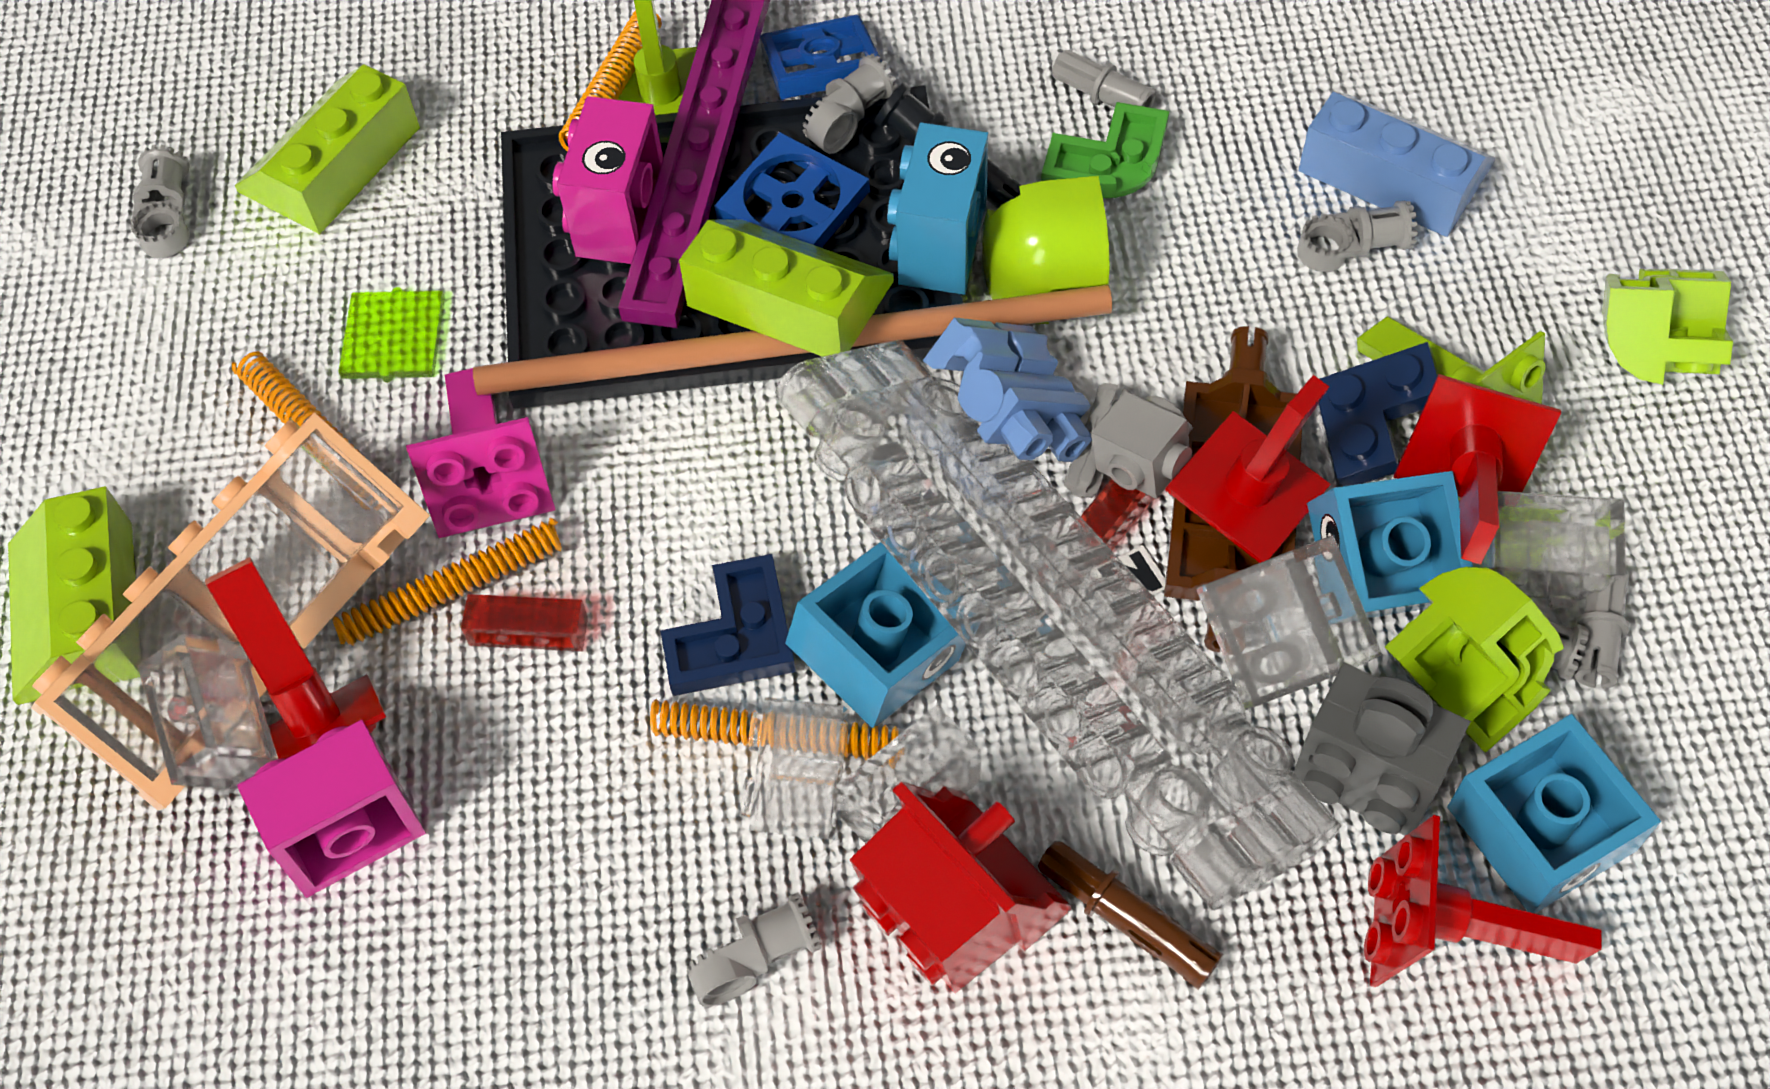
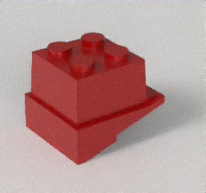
(953, 885)

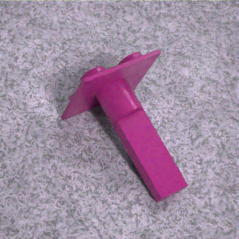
(483, 469)

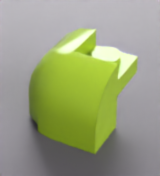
(1047, 239)
(1668, 322)
(1479, 651)

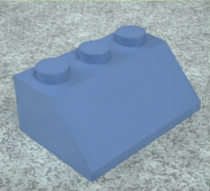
(1392, 160)

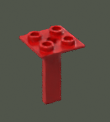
(1488, 445)
(1249, 480)
(283, 666)
(1417, 908)

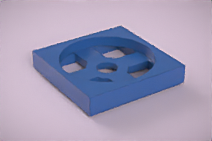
(797, 47)
(818, 170)

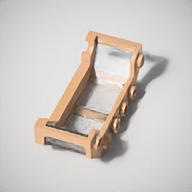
(316, 532)

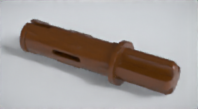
(1130, 914)

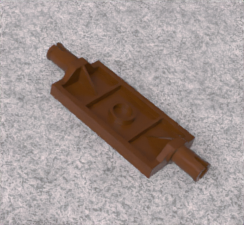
(1196, 549)

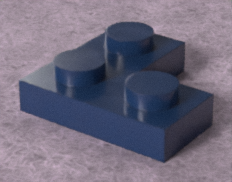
(1362, 404)
(740, 645)

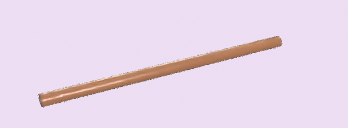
(754, 345)

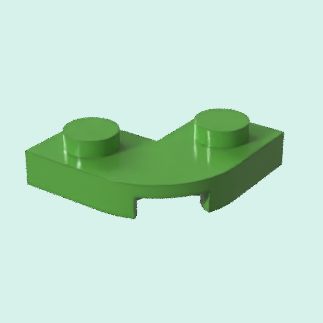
(1122, 162)

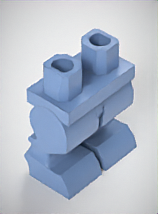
(1013, 388)

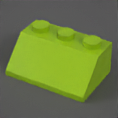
(333, 149)
(781, 286)
(63, 575)

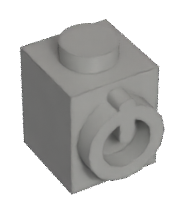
(1142, 443)

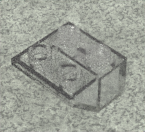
(1289, 622)

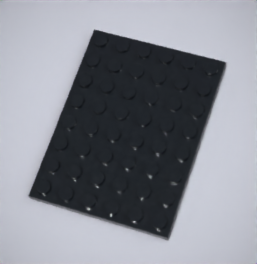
(572, 302)

